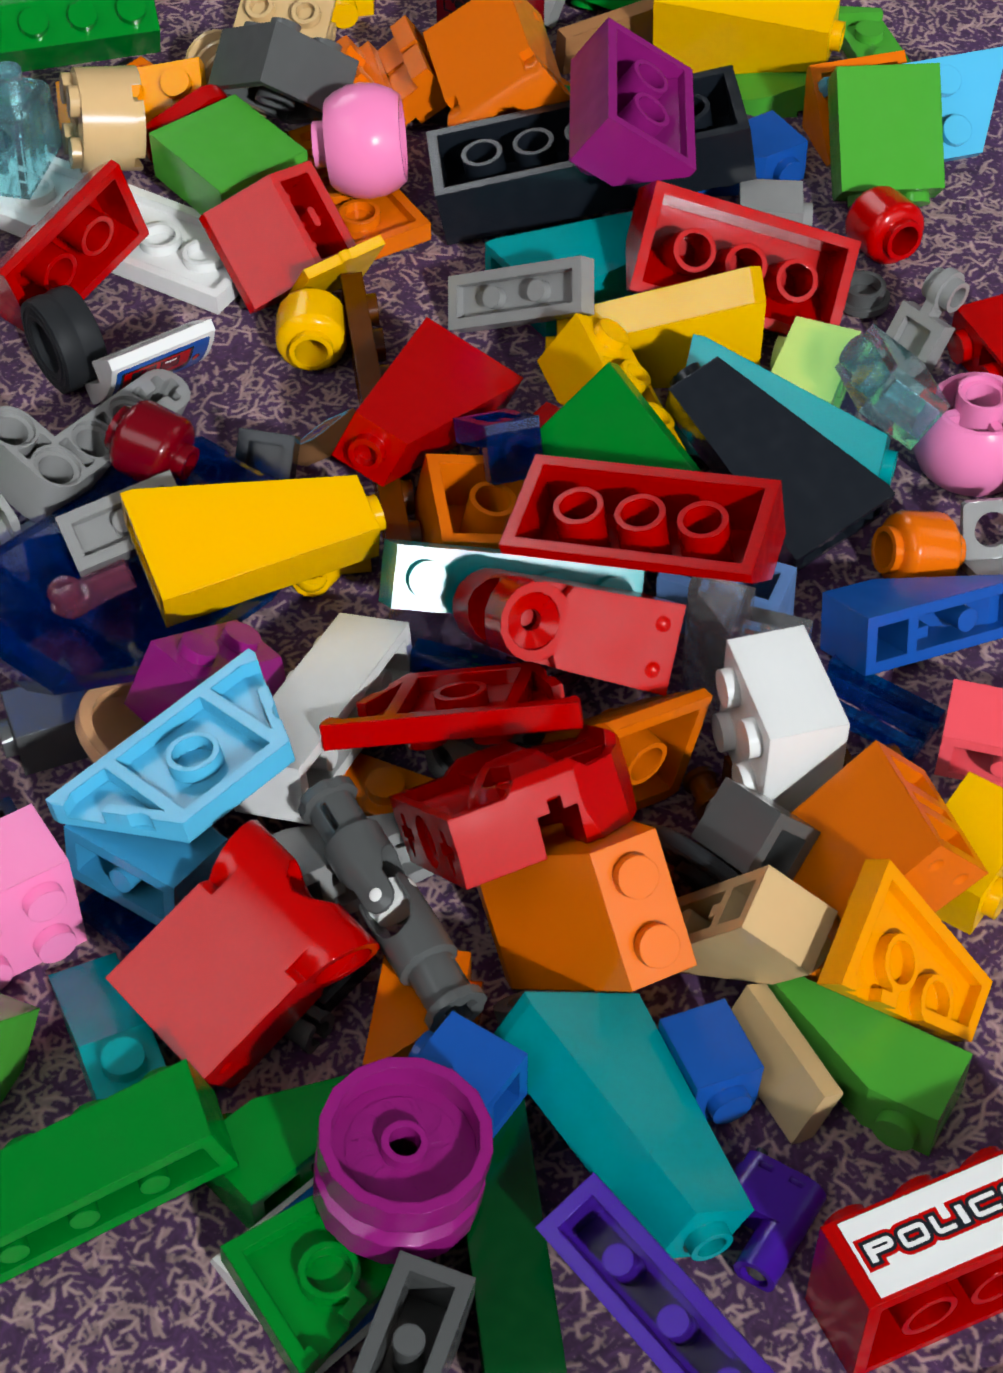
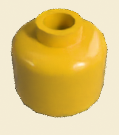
(311, 329)

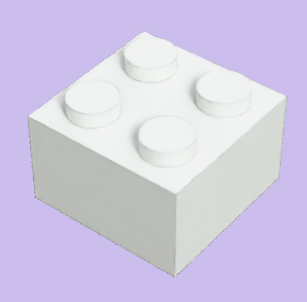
(779, 716)

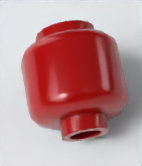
(885, 224)

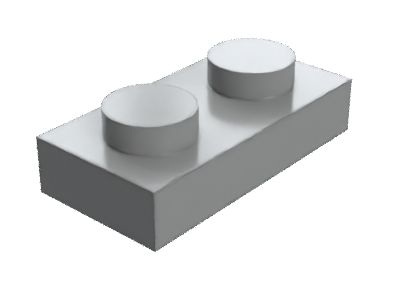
(98, 530)

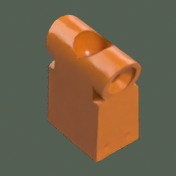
(494, 60)
(884, 811)

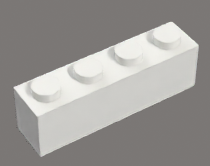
(342, 667)

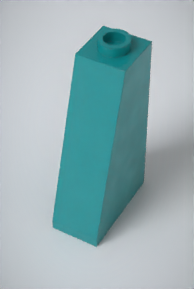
(595, 238)
(849, 433)
(629, 1114)

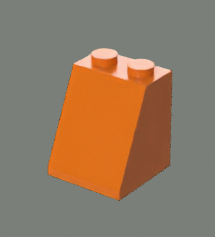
(589, 915)

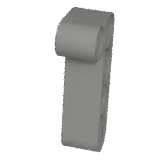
(50, 471)

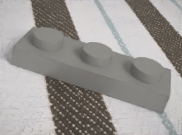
(521, 294)

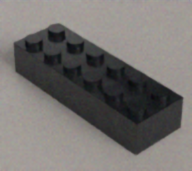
(518, 172)

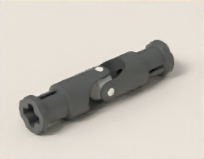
(370, 866)

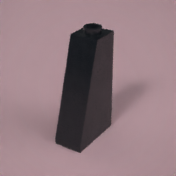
(753, 435)

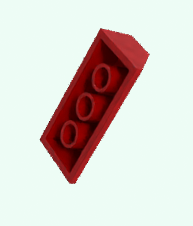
(692, 235)
(648, 519)

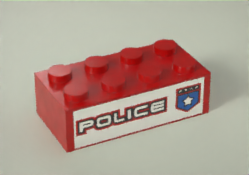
(911, 1264)

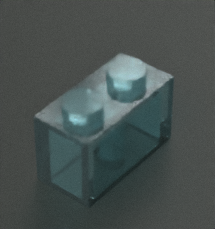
(891, 386)

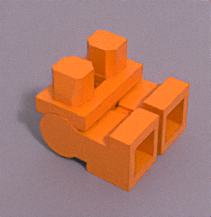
(403, 66)

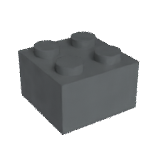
(280, 69)

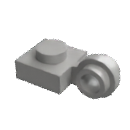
(919, 326)

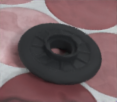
(693, 861)

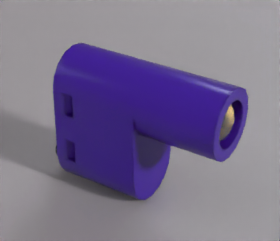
(782, 1215)

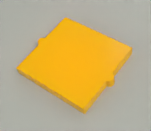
(327, 273)

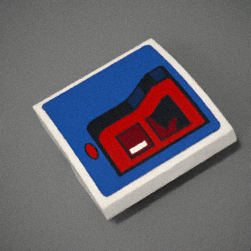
(168, 351)

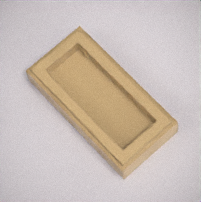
(794, 1079)

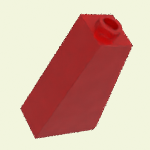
(416, 402)

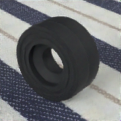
(63, 337)

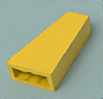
(748, 33)
(663, 320)
(247, 538)

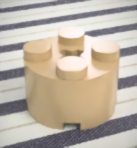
(103, 117)

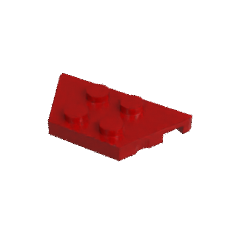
(457, 704)

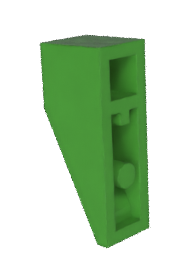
(889, 1071)

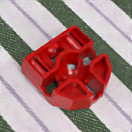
(491, 805)

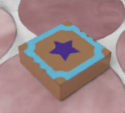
(323, 439)

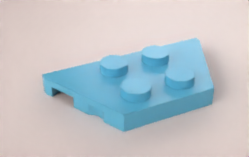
(967, 99)
(184, 763)

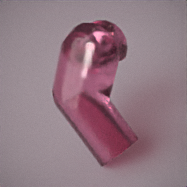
(75, 597)

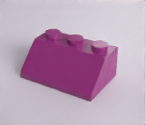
(630, 110)

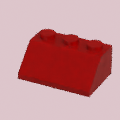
(74, 241)

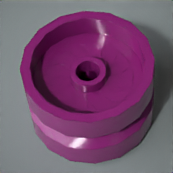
(401, 1159)

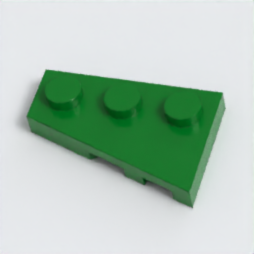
(303, 1284)

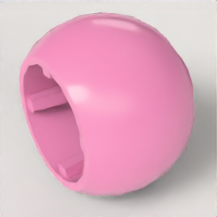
(362, 140)
(967, 441)

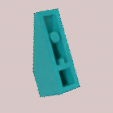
(106, 1032)

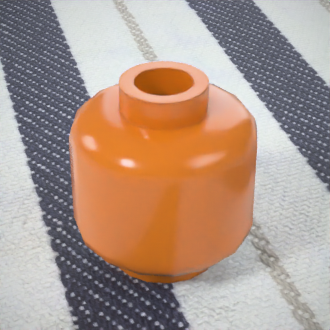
(918, 545)

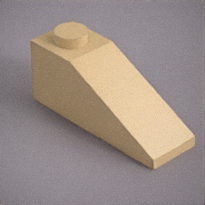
(757, 928)

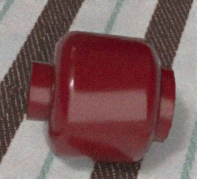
(151, 441)

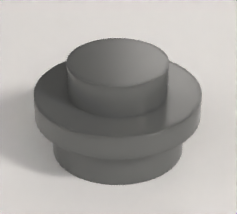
(867, 295)

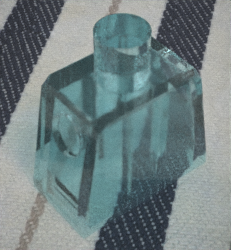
(27, 132)

